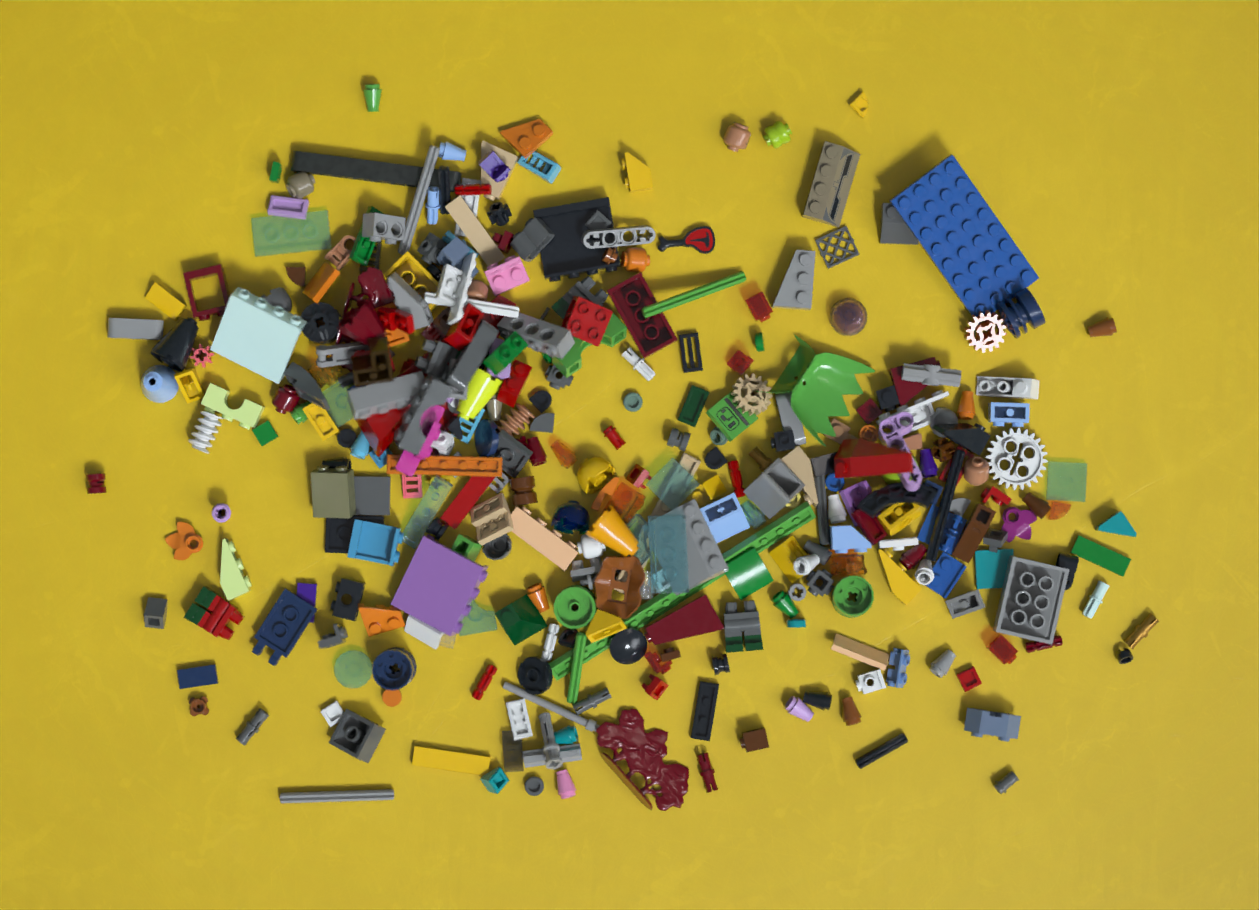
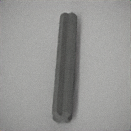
(822, 513)

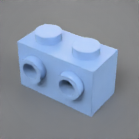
(1008, 413)

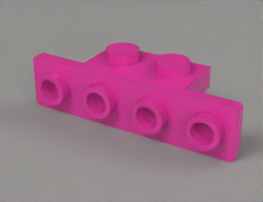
(430, 428)

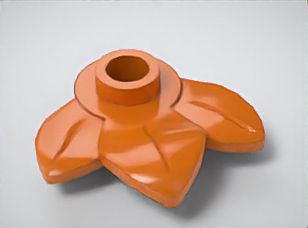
(182, 541)

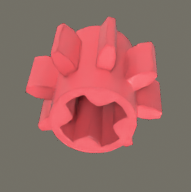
(198, 352)

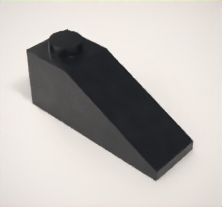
(965, 435)

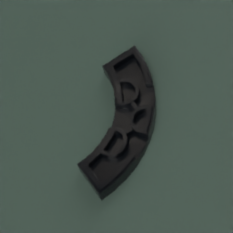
(894, 494)

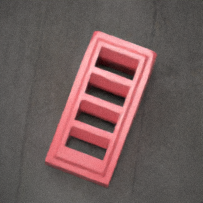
(419, 494)

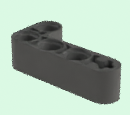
(471, 356)

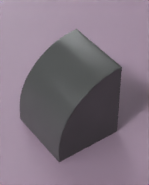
(543, 423)
(155, 613)

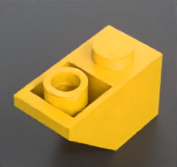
(638, 174)

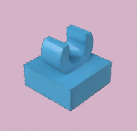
(382, 460)

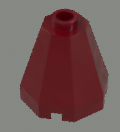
(362, 323)

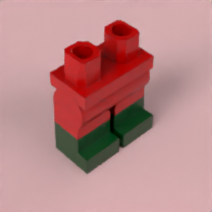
(219, 617)

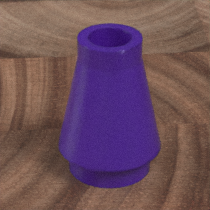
(927, 464)

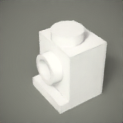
(878, 680)

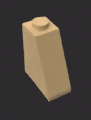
(509, 160)

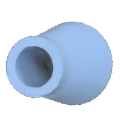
(451, 152)

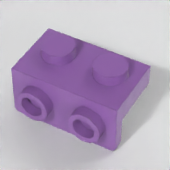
(854, 495)

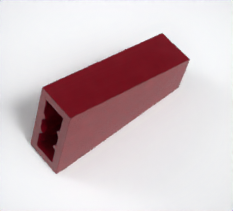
(688, 621)

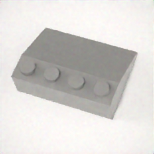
(702, 551)
(1030, 599)

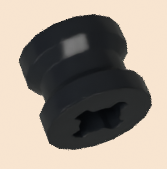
(437, 528)
(720, 664)

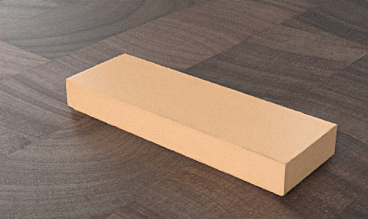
(860, 651)

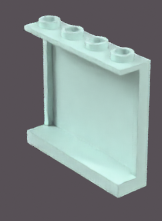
(257, 335)

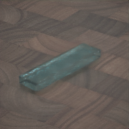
(426, 511)

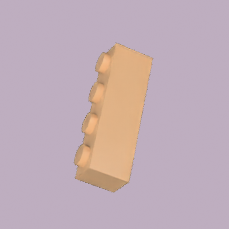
(542, 539)

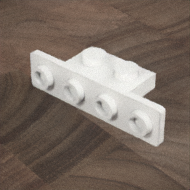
(454, 286)
(920, 411)

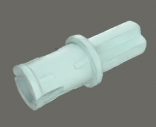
(1095, 599)

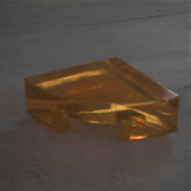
(1058, 510)

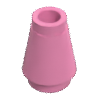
(565, 785)

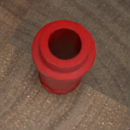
(614, 437)

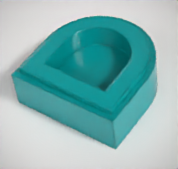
(792, 623)

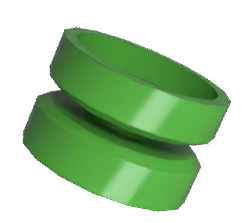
(575, 595)

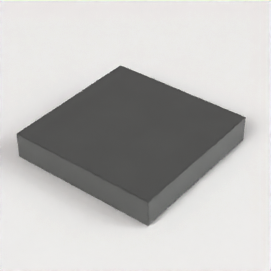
(513, 454)
(372, 495)

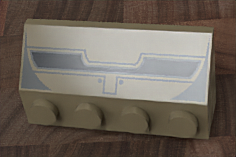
(831, 184)

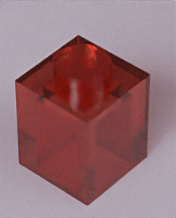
(759, 307)
(1002, 650)

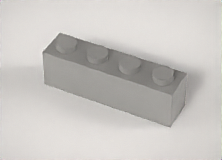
(384, 396)

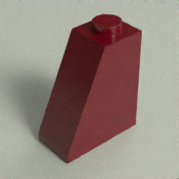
(906, 389)

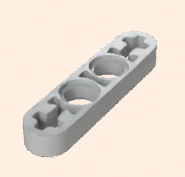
(618, 236)

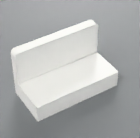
(423, 632)

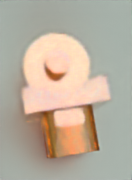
(848, 565)

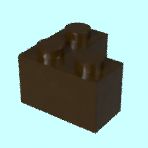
(373, 367)

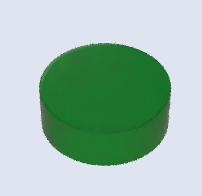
(759, 342)

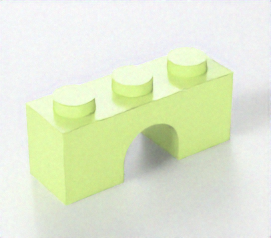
(216, 400)

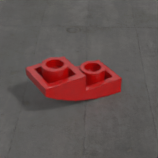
(396, 319)

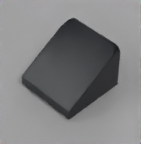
(454, 427)

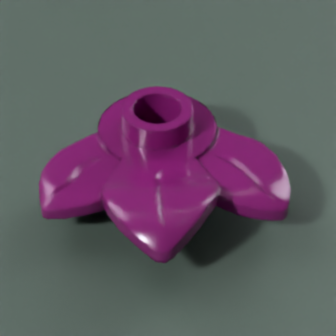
(1020, 525)

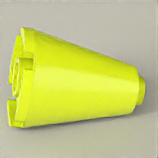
(479, 392)

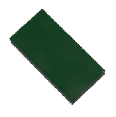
(693, 406)

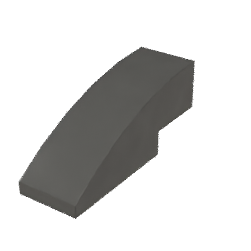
(306, 385)

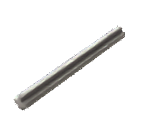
(419, 198)
(337, 796)

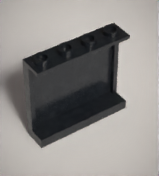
(565, 252)

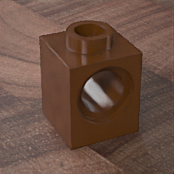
(754, 740)

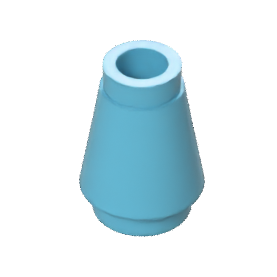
(360, 447)

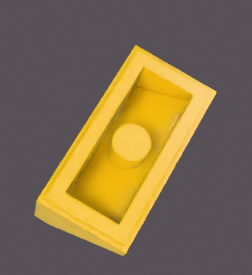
(165, 301)

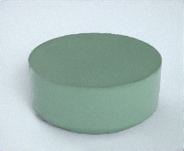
(632, 402)

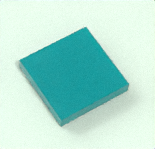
(991, 568)

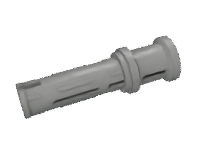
(550, 748)

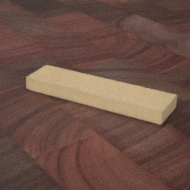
(474, 231)

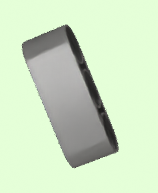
(135, 328)
(788, 418)

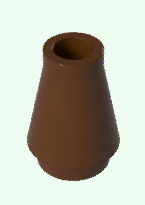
(1036, 505)

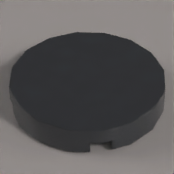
(535, 675)

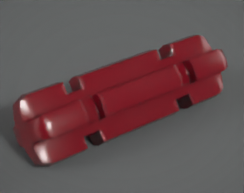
(1032, 646)

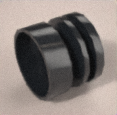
(324, 334)

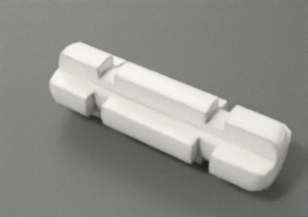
(550, 641)

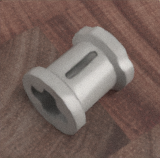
(802, 594)

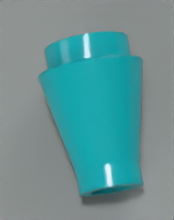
(566, 735)

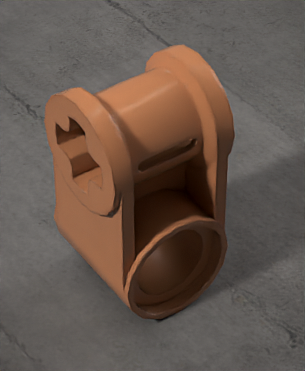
(340, 252)

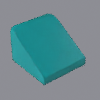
(494, 780)

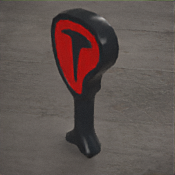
(700, 239)

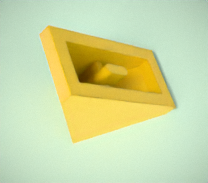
(189, 385)
(604, 625)

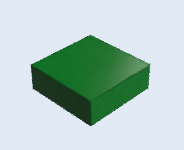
(275, 172)
(265, 433)

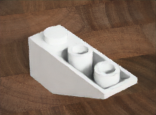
(1007, 387)

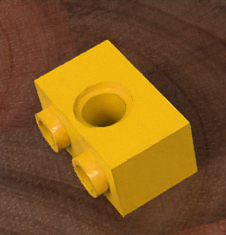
(898, 517)

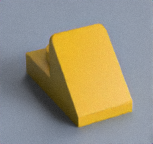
(707, 491)

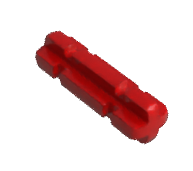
(473, 189)
(736, 478)
(484, 682)

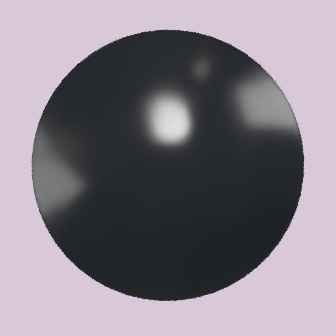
(628, 646)

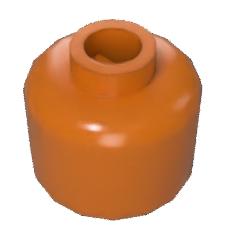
(635, 259)

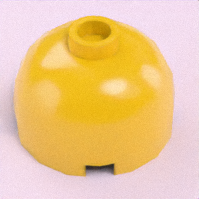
(593, 473)

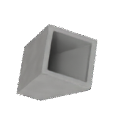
(774, 488)

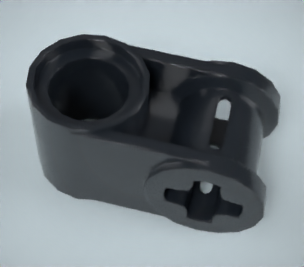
(1069, 562)

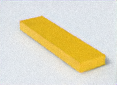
(451, 760)

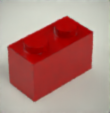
(463, 331)
(514, 383)

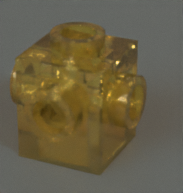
(324, 375)

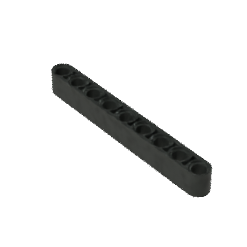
(365, 170)

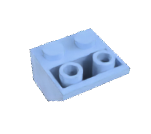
(725, 517)
(847, 538)

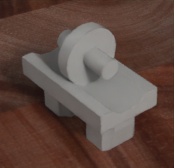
(586, 575)

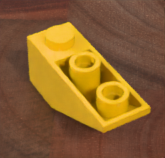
(899, 582)

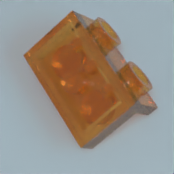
(626, 502)

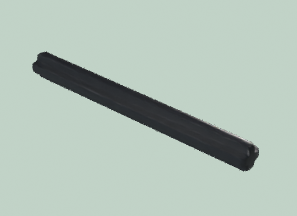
(945, 505)

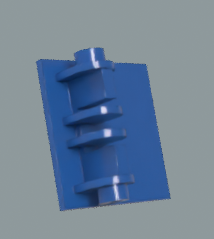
(951, 533)

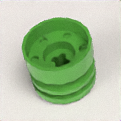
(864, 596)

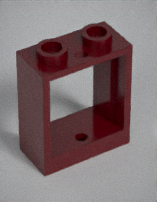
(204, 273)

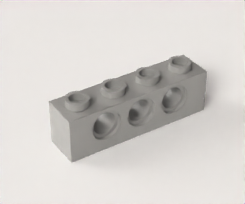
(538, 334)

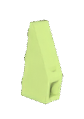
(232, 577)

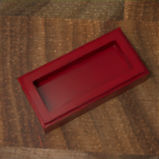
(869, 526)

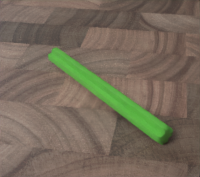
(693, 294)

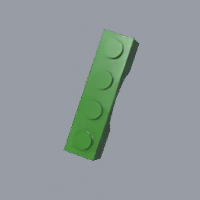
(572, 361)

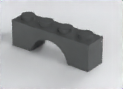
(432, 392)

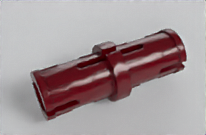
(707, 772)

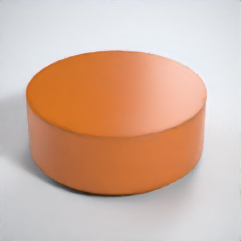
(392, 697)

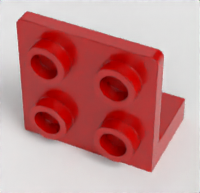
(586, 320)

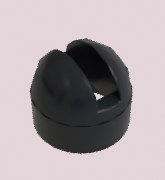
(1124, 656)

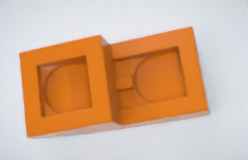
(609, 489)

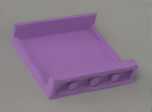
(439, 586)

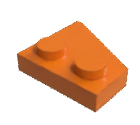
(527, 136)
(380, 618)

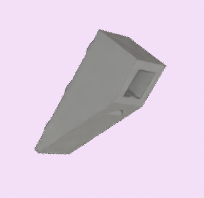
(410, 301)

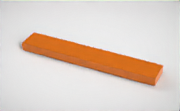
(452, 466)

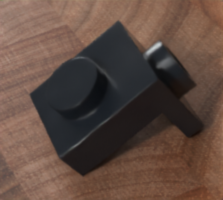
(783, 440)

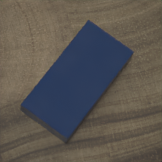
(197, 676)

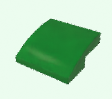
(747, 573)

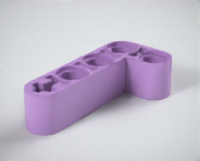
(895, 437)

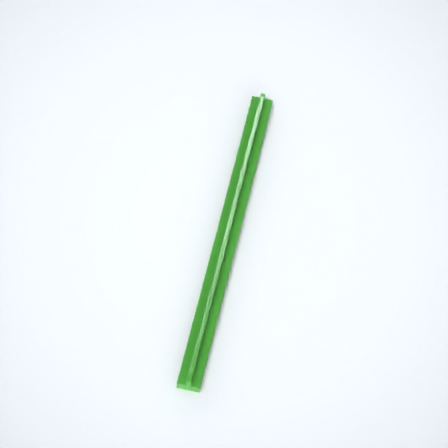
(665, 601)

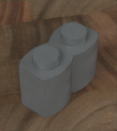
(532, 239)

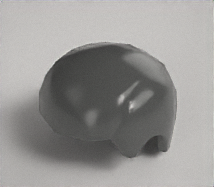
(942, 416)
(498, 548)

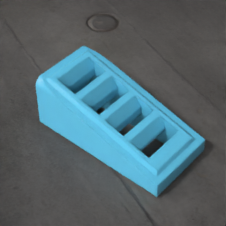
(552, 174)
(474, 425)

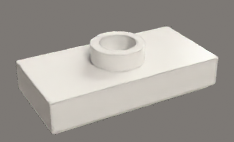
(898, 544)
(519, 719)

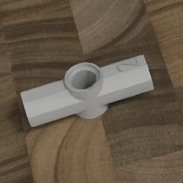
(931, 375)
(538, 758)

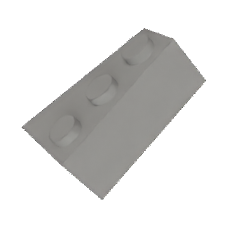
(797, 283)

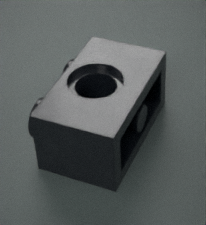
(356, 591)

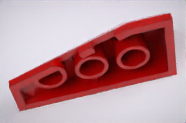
(866, 458)

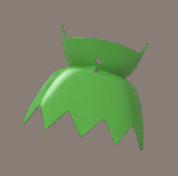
(826, 380)

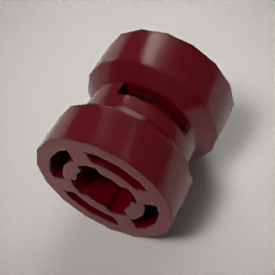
(96, 483)

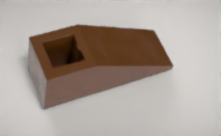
(973, 532)

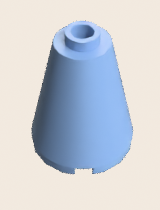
(165, 386)

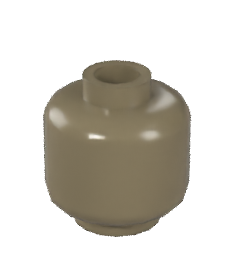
(300, 184)

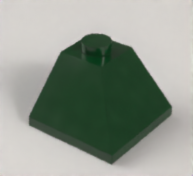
(521, 619)

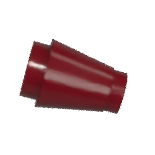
(539, 455)
(912, 557)

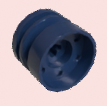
(1018, 314)
(384, 672)

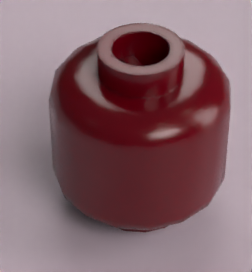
(285, 398)

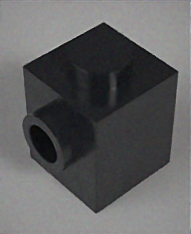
(887, 398)

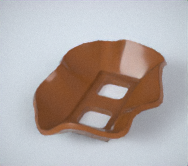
(605, 583)

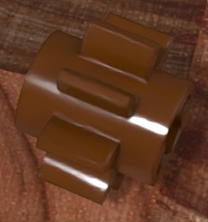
(943, 449)

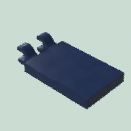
(284, 625)

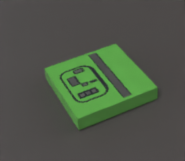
(728, 418)

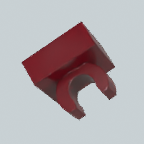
(504, 241)

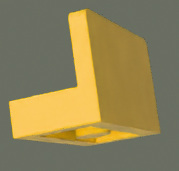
(321, 421)
(785, 556)

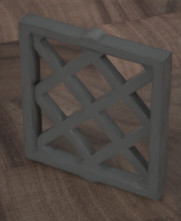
(850, 241)

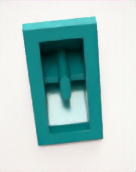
(1117, 525)

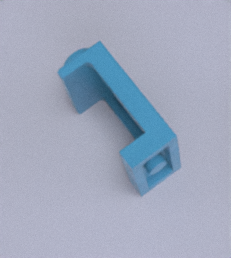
(375, 542)

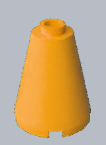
(613, 533)

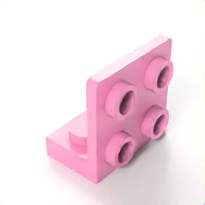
(506, 275)

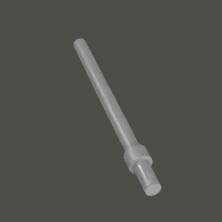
(589, 724)

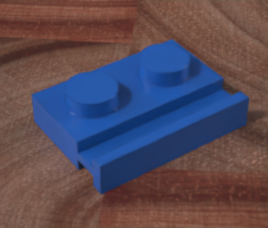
(946, 574)

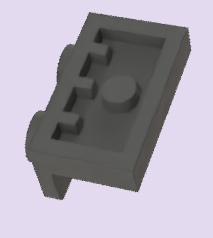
(331, 640)

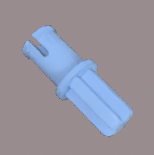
(432, 204)

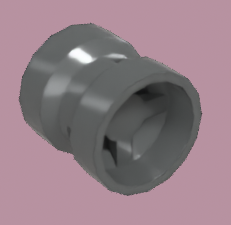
(683, 439)

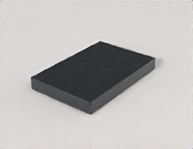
(340, 531)

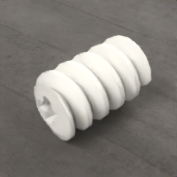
(205, 431)

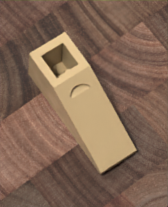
(801, 467)

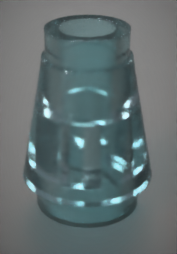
(753, 514)

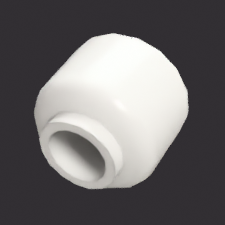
(590, 547)

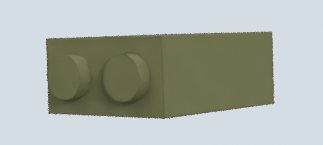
(333, 492)

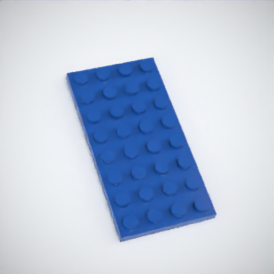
(963, 237)

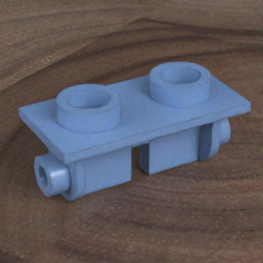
(900, 661)

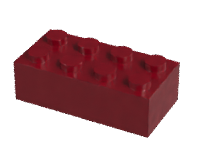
(648, 333)

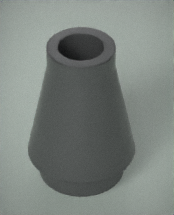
(822, 551)

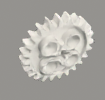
(1032, 465)

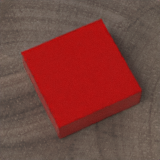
(969, 679)

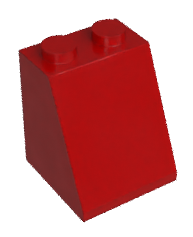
(380, 429)

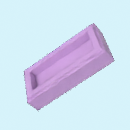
(288, 207)

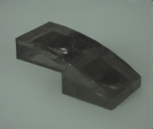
(512, 753)

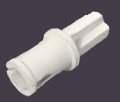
(638, 364)

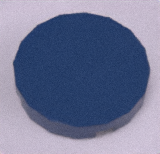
(486, 438)

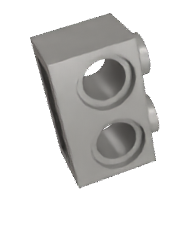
(383, 227)

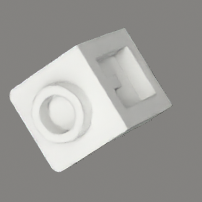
(444, 443)

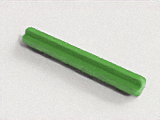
(576, 669)

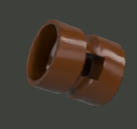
(523, 490)

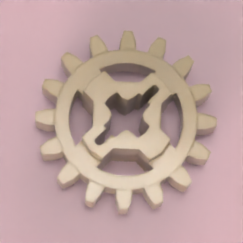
(749, 403)

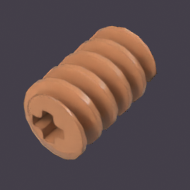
(516, 420)

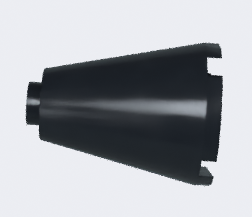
(177, 344)

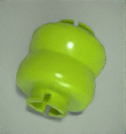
(777, 134)

